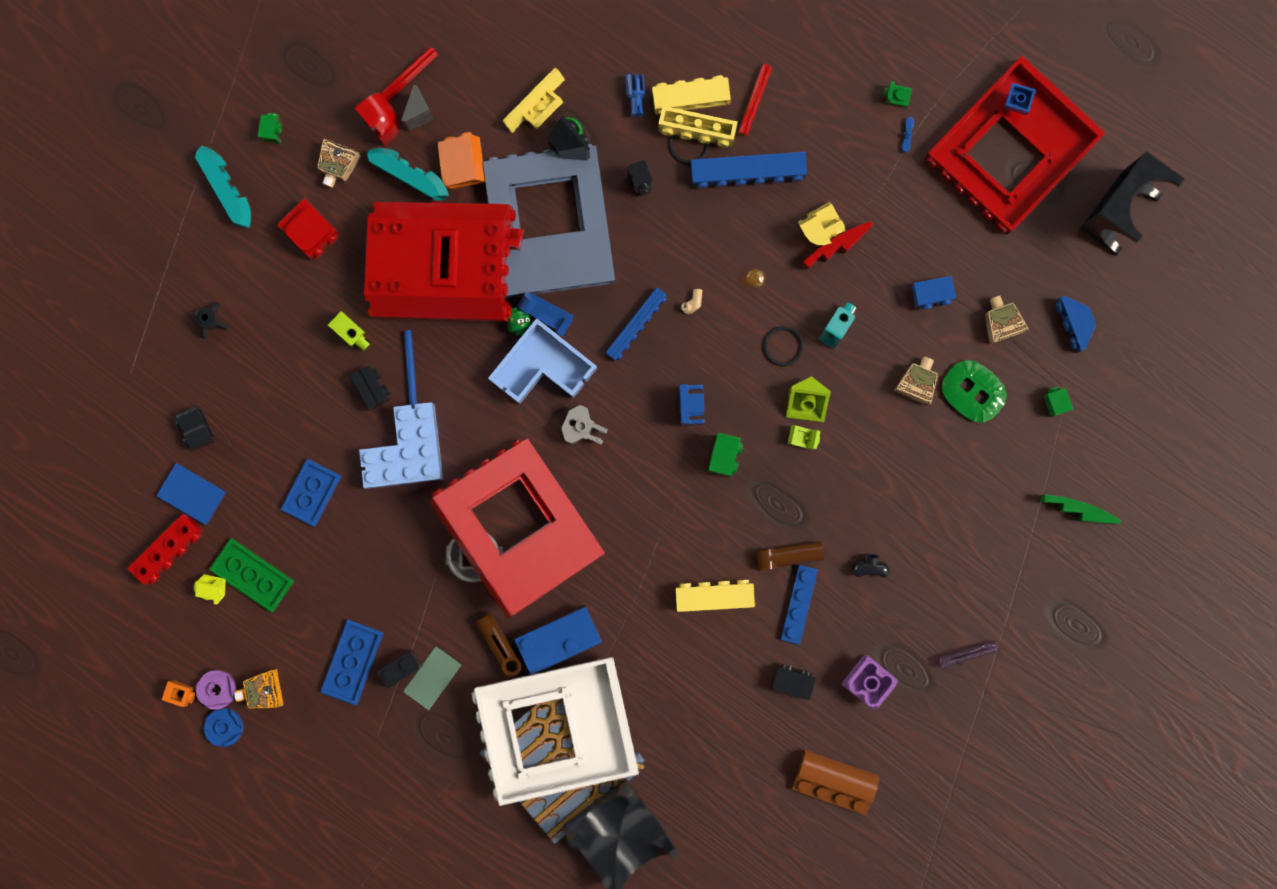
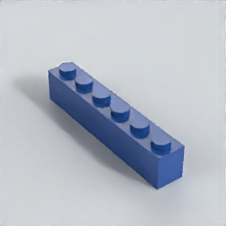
(747, 169)

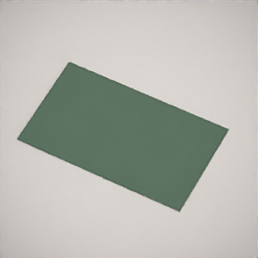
(432, 678)

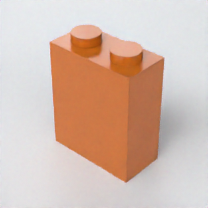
(461, 161)

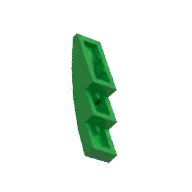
(1085, 511)

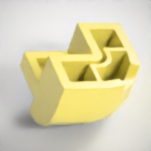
(822, 225)

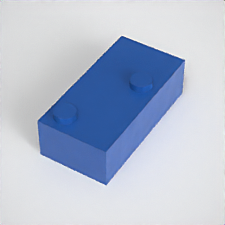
(558, 640)

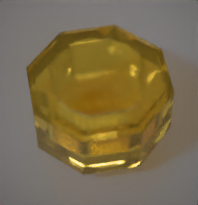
(755, 278)

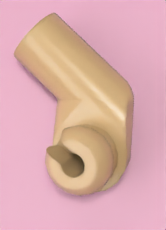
(694, 304)

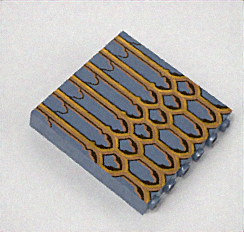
(545, 739)

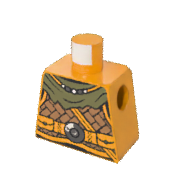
(261, 691)

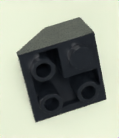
(567, 141)

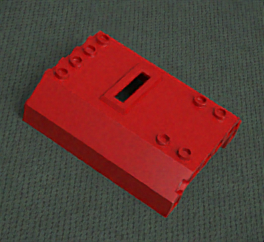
(406, 261)

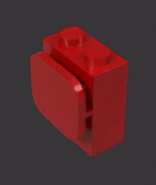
(308, 229)

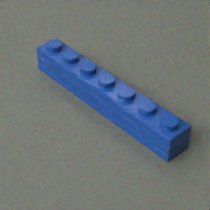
(636, 324)

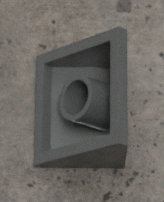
(416, 111)

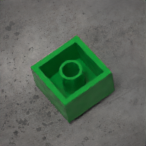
(724, 455)

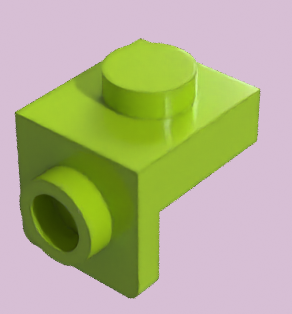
(804, 437)

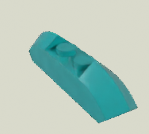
(213, 166)
(428, 183)

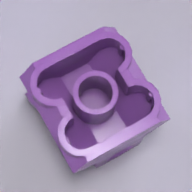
(870, 682)

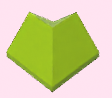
(808, 400)

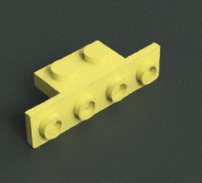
(537, 104)

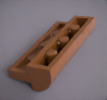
(836, 782)

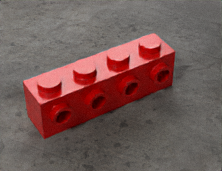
(165, 549)

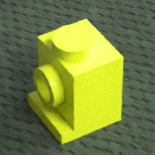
(210, 588)

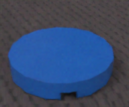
(223, 727)

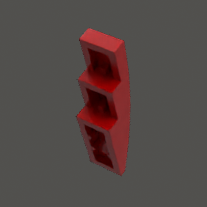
(843, 242)

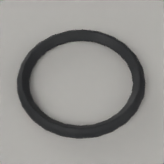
(680, 159)
(783, 363)

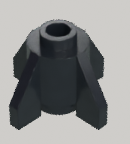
(212, 321)

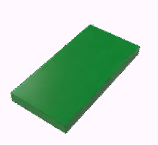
(251, 575)

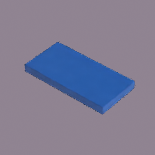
(352, 662)

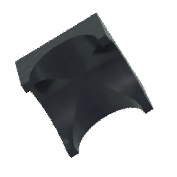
(1114, 208)
(618, 835)

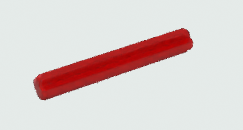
(406, 76)
(755, 99)

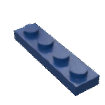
(799, 604)

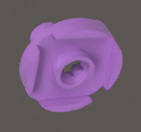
(209, 698)

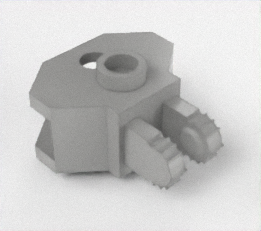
(583, 426)

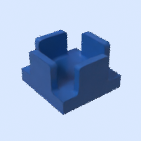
(691, 404)

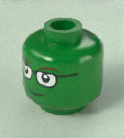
(518, 322)

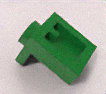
(897, 95)

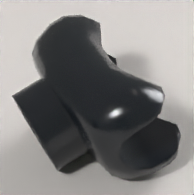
(870, 566)

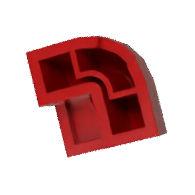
(379, 117)

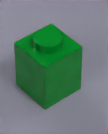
(1058, 401)

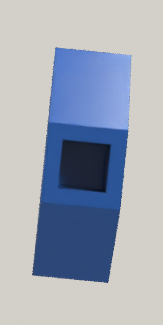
(1077, 321)

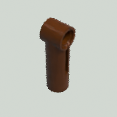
(790, 555)
(488, 627)

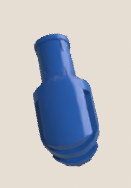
(635, 92)

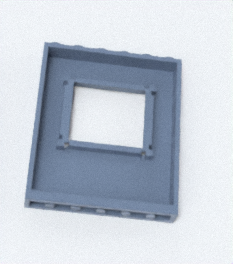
(562, 259)

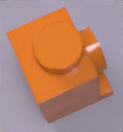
(172, 695)

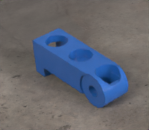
(546, 312)

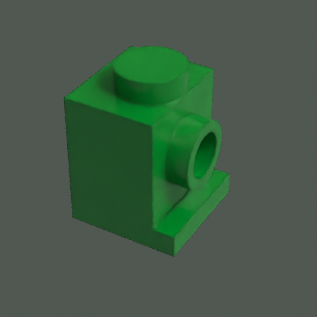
(270, 128)

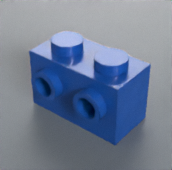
(933, 292)

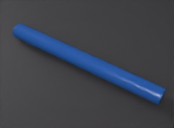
(410, 367)

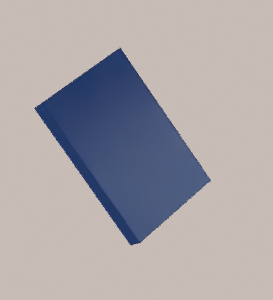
(311, 492)
(191, 494)

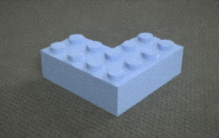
(540, 354)
(414, 458)

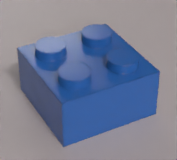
(1019, 99)

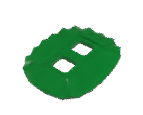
(965, 401)

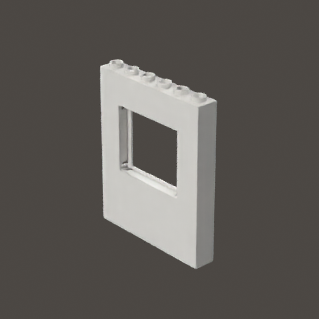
(595, 723)

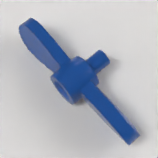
(907, 135)

